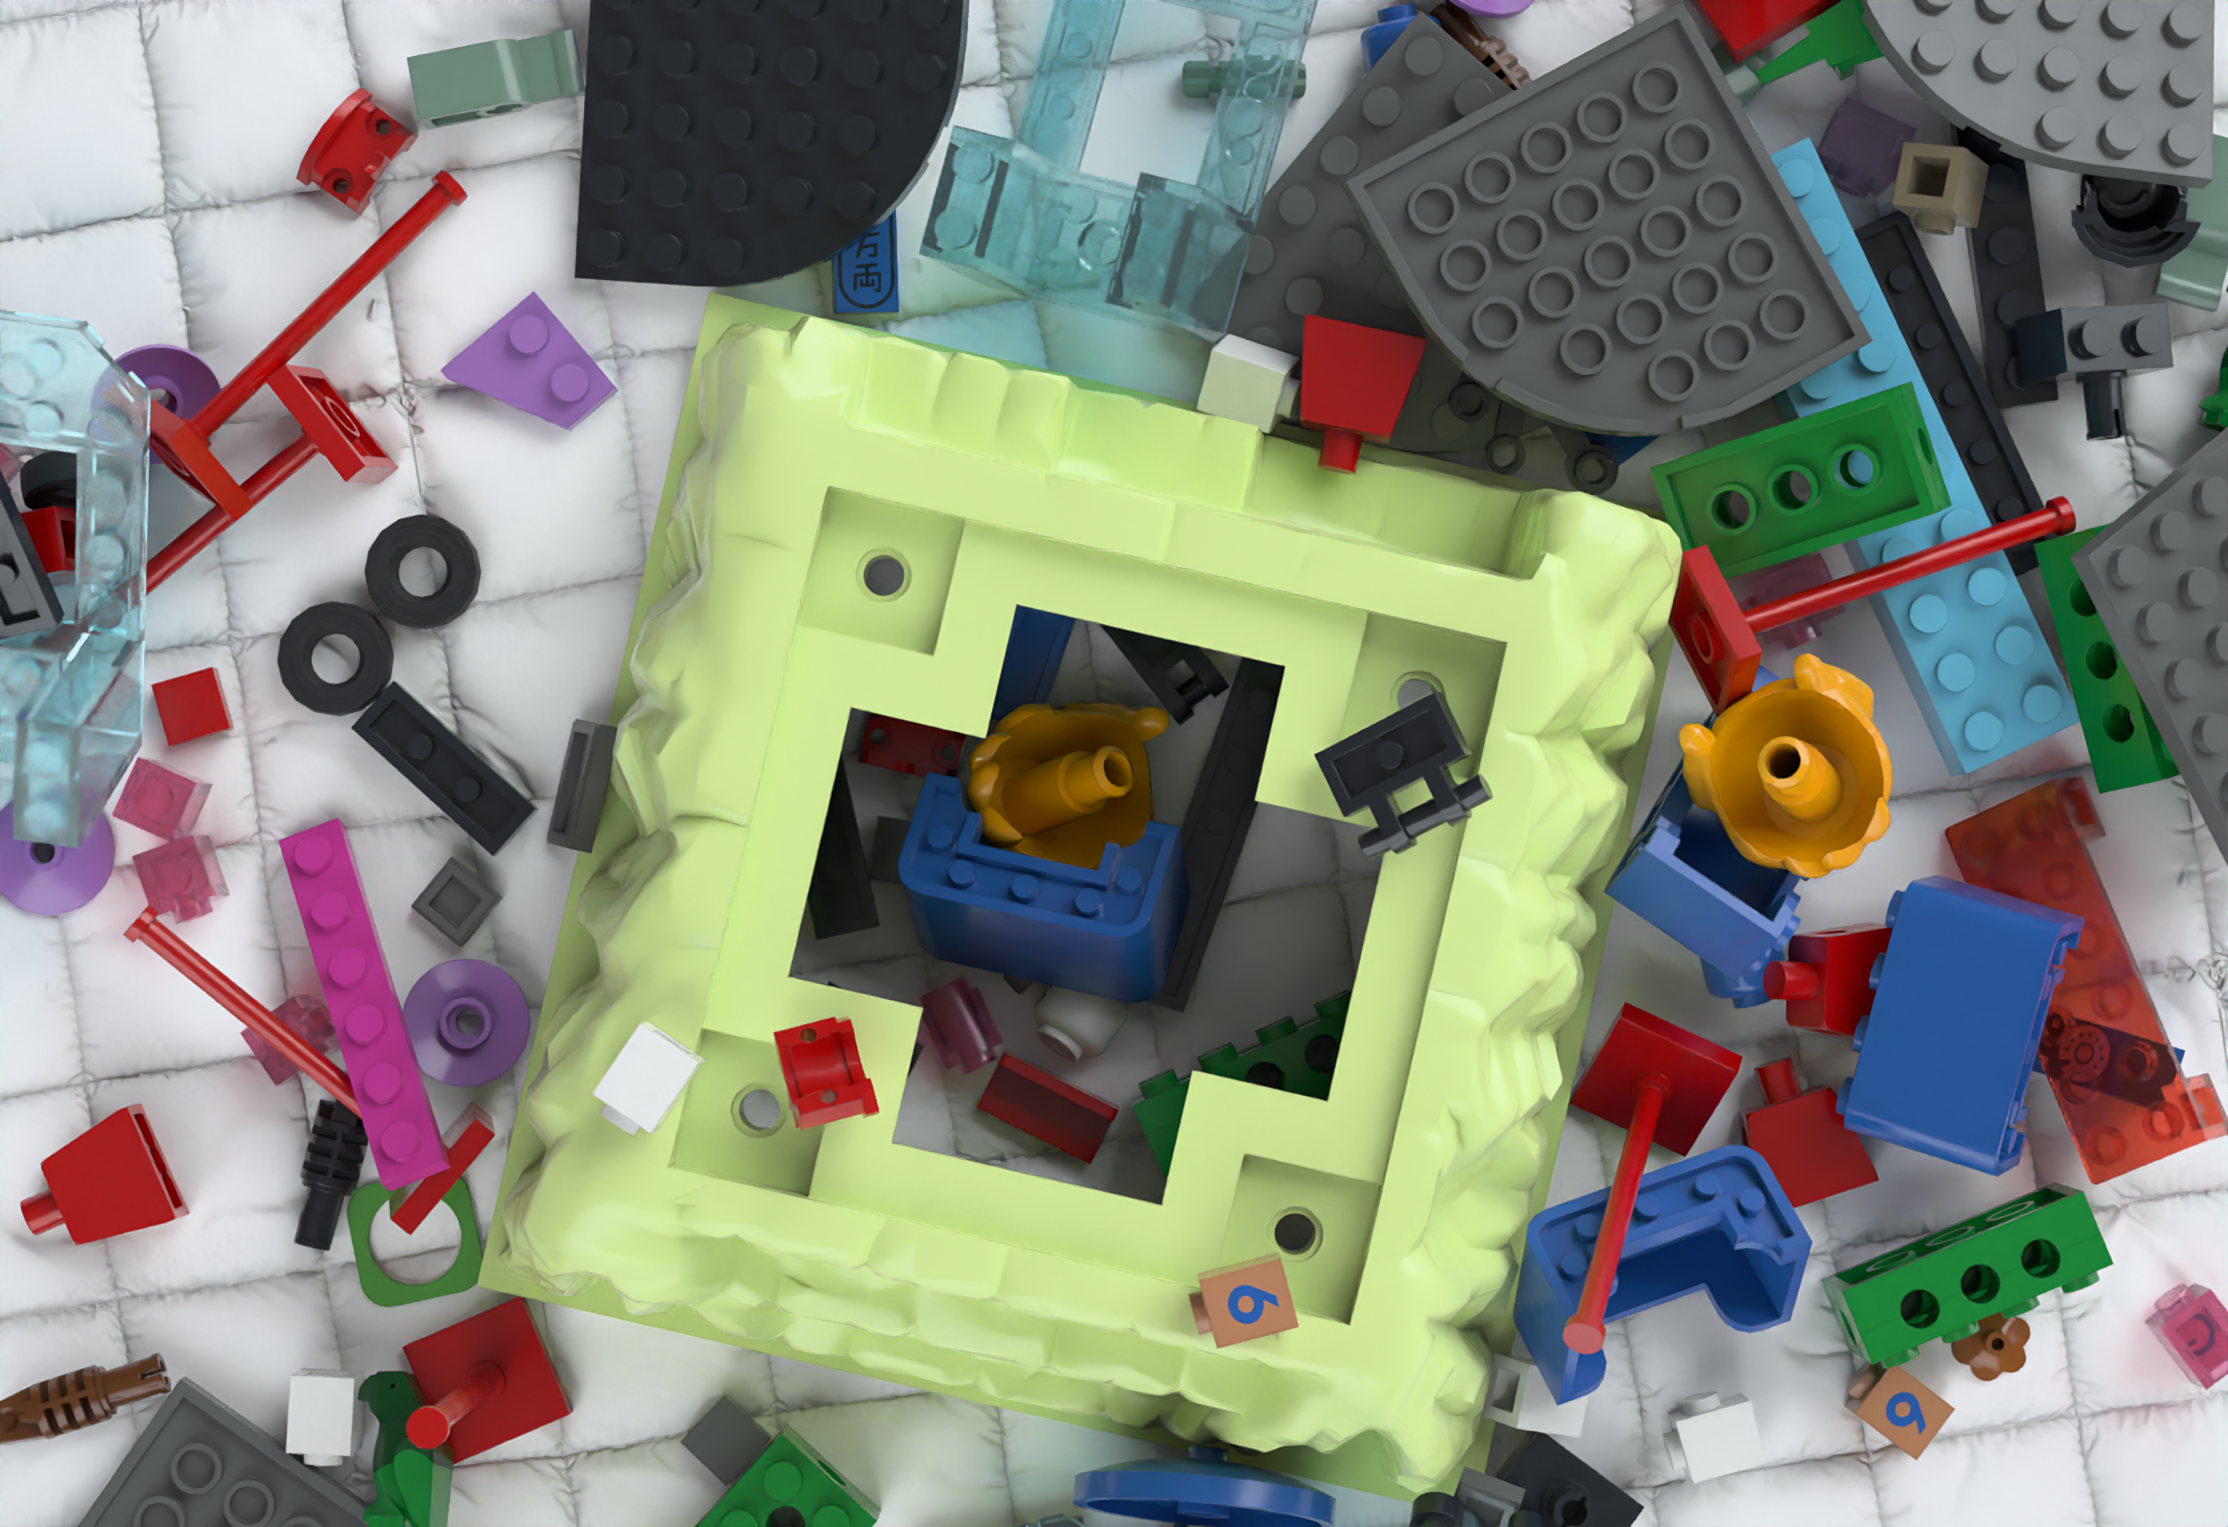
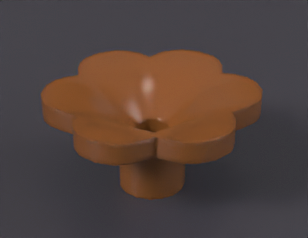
(1989, 1362)

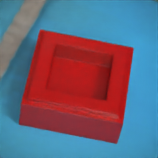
(192, 706)

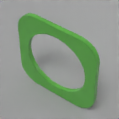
(389, 1292)

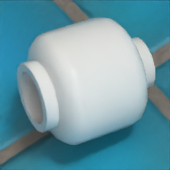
(1077, 1022)

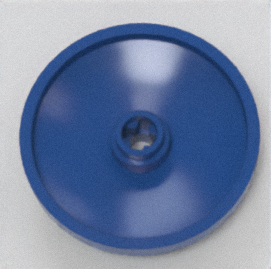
(1203, 1493)

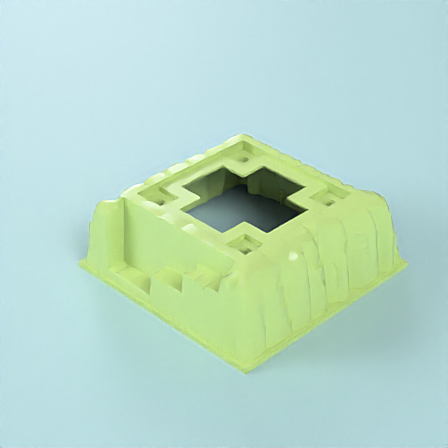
(1130, 510)

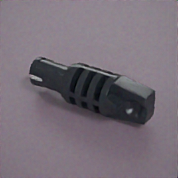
(329, 1171)

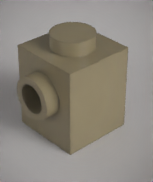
(1940, 187)

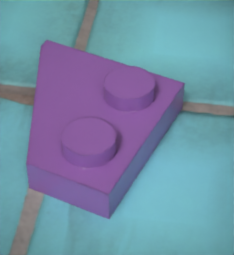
(533, 367)

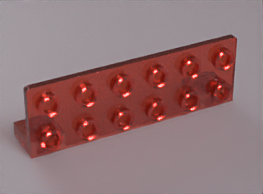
(2101, 1031)

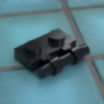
(1393, 756)

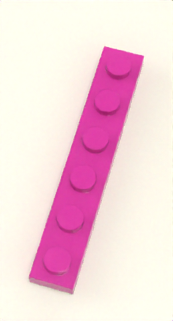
(364, 1005)

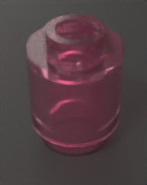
(960, 1025)

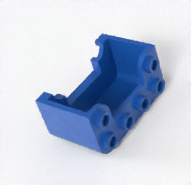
(1698, 885)
(1040, 917)
(1956, 1022)
(1693, 1227)

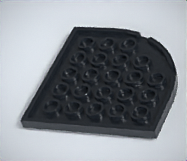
(755, 131)

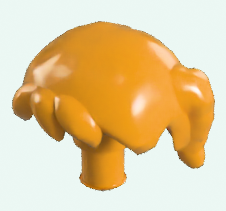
(1795, 771)
(1066, 780)

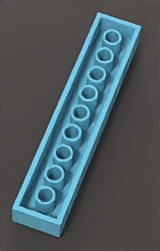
(1962, 631)

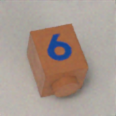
(1244, 1301)
(1897, 1406)

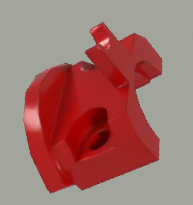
(353, 150)
(910, 747)
(824, 1073)

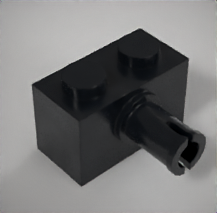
(2097, 351)
(1565, 1486)

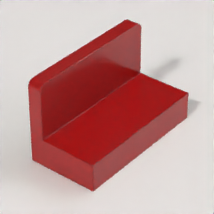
(1048, 1106)

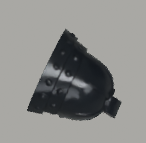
(2132, 220)

